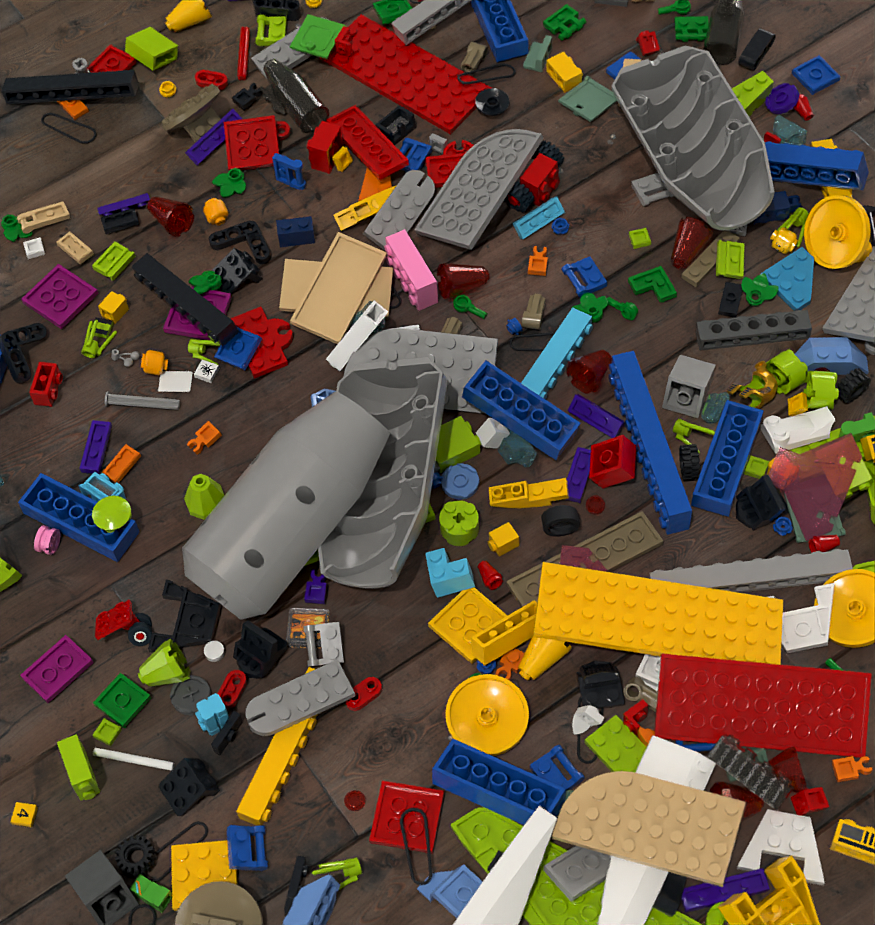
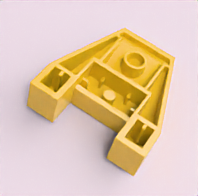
(786, 905)

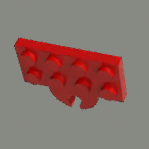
(441, 167)
(269, 354)

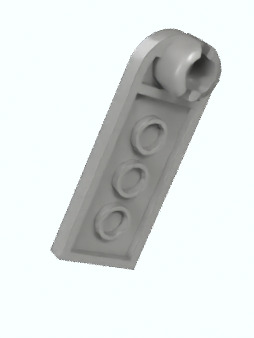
(282, 52)
(401, 207)
(298, 699)
(578, 871)

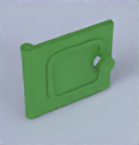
(316, 36)

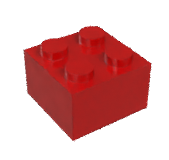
(324, 145)
(612, 461)

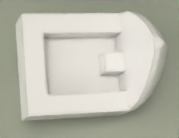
(586, 717)

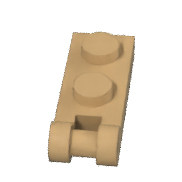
(43, 216)

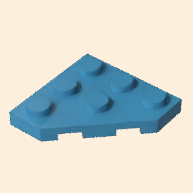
(793, 278)

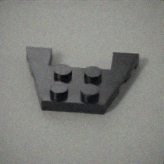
(195, 618)

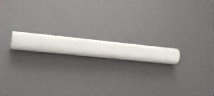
(133, 759)

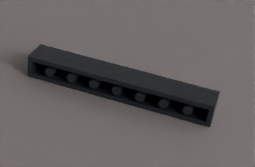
(70, 87)
(185, 300)

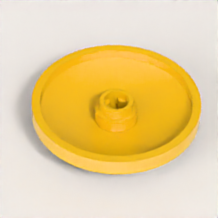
(837, 232)
(853, 608)
(487, 714)

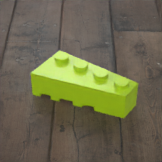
(754, 91)

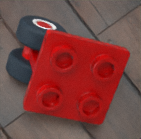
(122, 617)

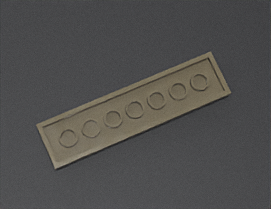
(611, 547)

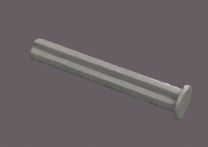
(141, 401)

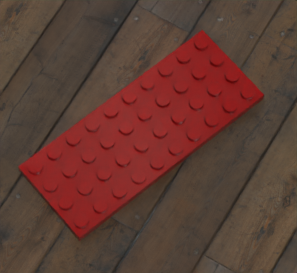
(407, 75)
(763, 705)

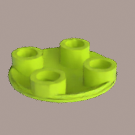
(111, 513)

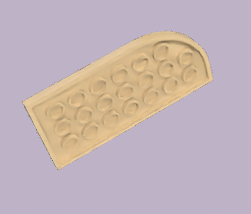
(653, 824)

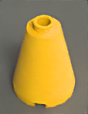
(187, 14)
(541, 656)

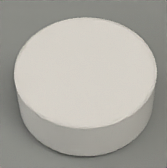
(214, 651)

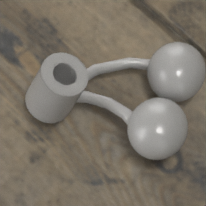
(128, 361)

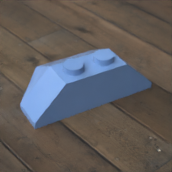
(833, 353)
(313, 903)

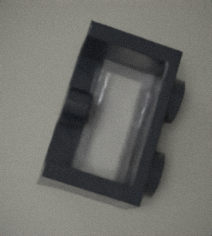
(397, 124)

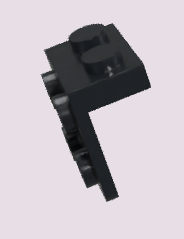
(235, 270)
(187, 785)

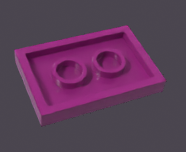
(56, 669)

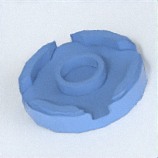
(460, 481)

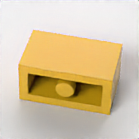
(564, 71)

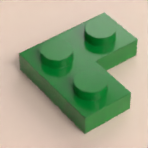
(655, 280)

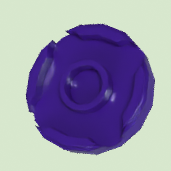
(782, 98)

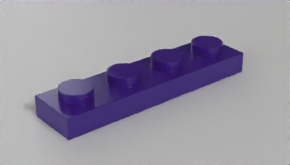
(211, 139)
(707, 894)

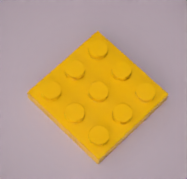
(464, 618)
(198, 865)

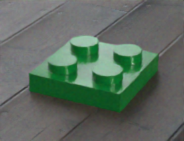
(391, 9)
(122, 700)

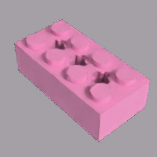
(411, 270)

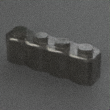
(750, 771)

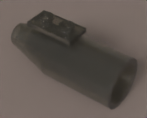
(724, 31)
(293, 96)

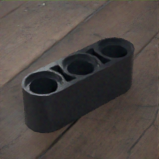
(277, 8)
(756, 49)
(670, 894)

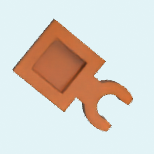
(538, 262)
(205, 436)
(510, 662)
(847, 769)

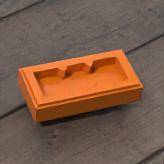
(74, 108)
(121, 464)

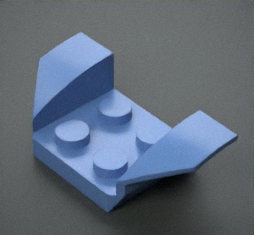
(452, 888)

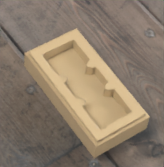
(75, 248)

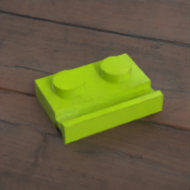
(730, 259)
(113, 261)

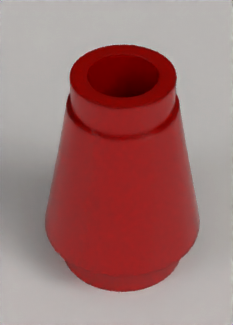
(804, 108)
(823, 543)
(490, 576)

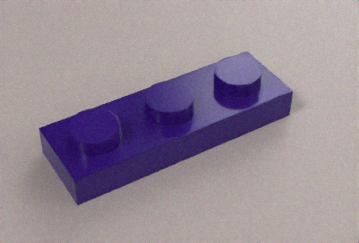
(123, 205)
(595, 416)
(95, 447)
(578, 474)

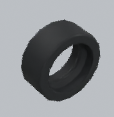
(560, 520)

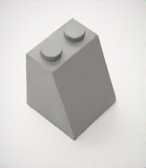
(688, 386)

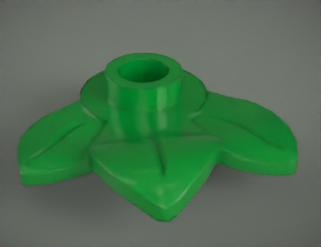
(230, 182)
(12, 228)
(205, 282)
(759, 288)
(592, 306)

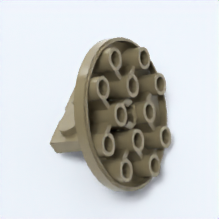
(195, 113)
(219, 905)

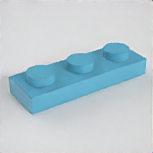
(538, 217)

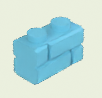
(211, 714)

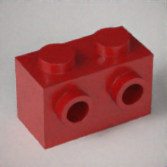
(45, 384)

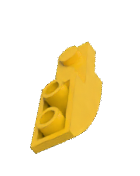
(362, 210)
(528, 495)

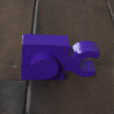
(316, 590)

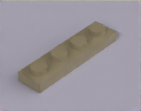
(707, 260)

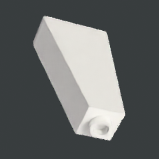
(356, 335)

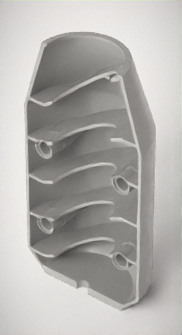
(696, 123)
(284, 506)
(387, 518)

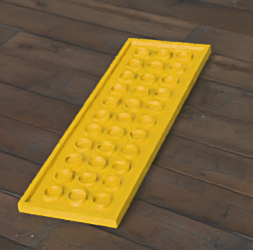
(656, 616)

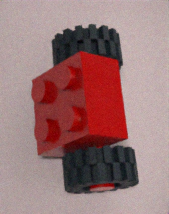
(538, 179)

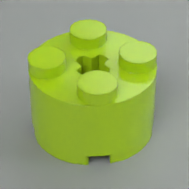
(787, 370)
(821, 389)
(459, 522)

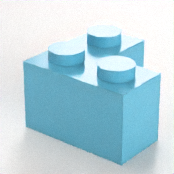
(448, 576)

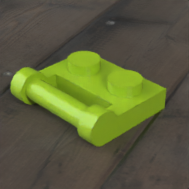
(277, 29)

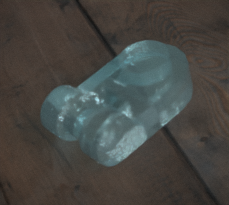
(714, 406)

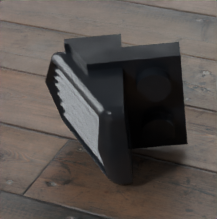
(760, 504)
(257, 650)
(600, 685)

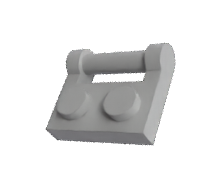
(650, 185)
(330, 643)

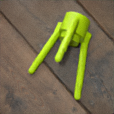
(797, 219)
(91, 346)
(199, 346)
(684, 428)
(350, 868)

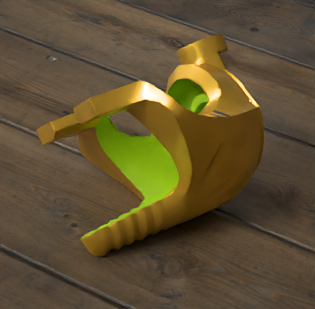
(760, 389)

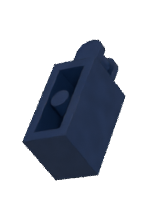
(779, 208)

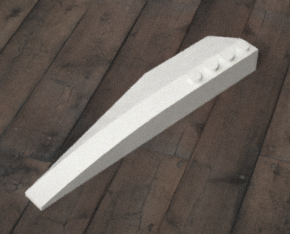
(508, 885)
(631, 886)

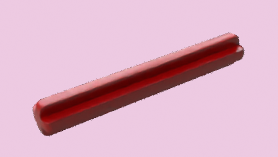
(243, 53)

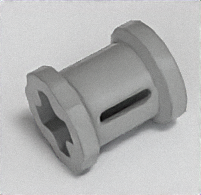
(77, 65)

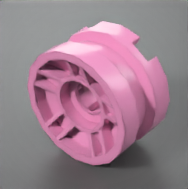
(47, 540)

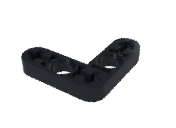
(248, 236)
(15, 343)

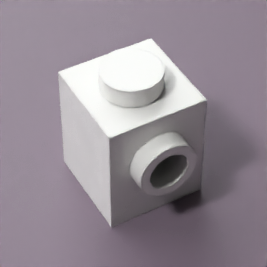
(492, 433)

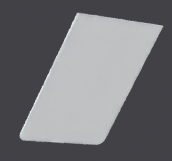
(175, 381)

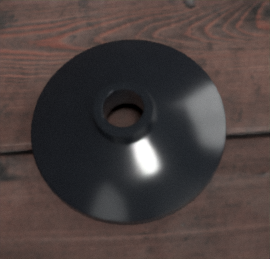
(492, 101)

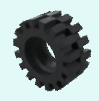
(853, 385)
(689, 461)
(128, 848)

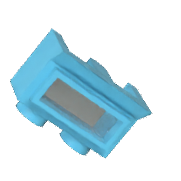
(100, 487)

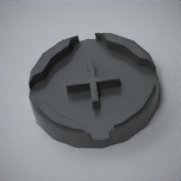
(188, 693)

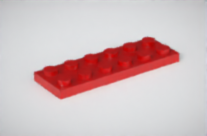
(369, 143)

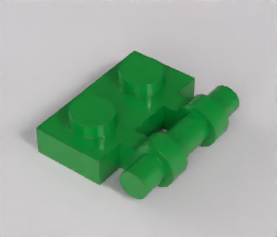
(562, 18)
(691, 28)

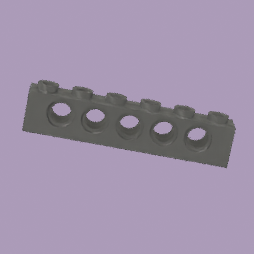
(761, 333)

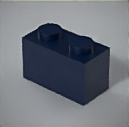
(295, 231)

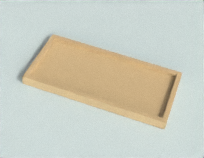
(299, 274)
(338, 288)

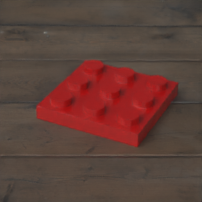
(251, 142)
(392, 802)

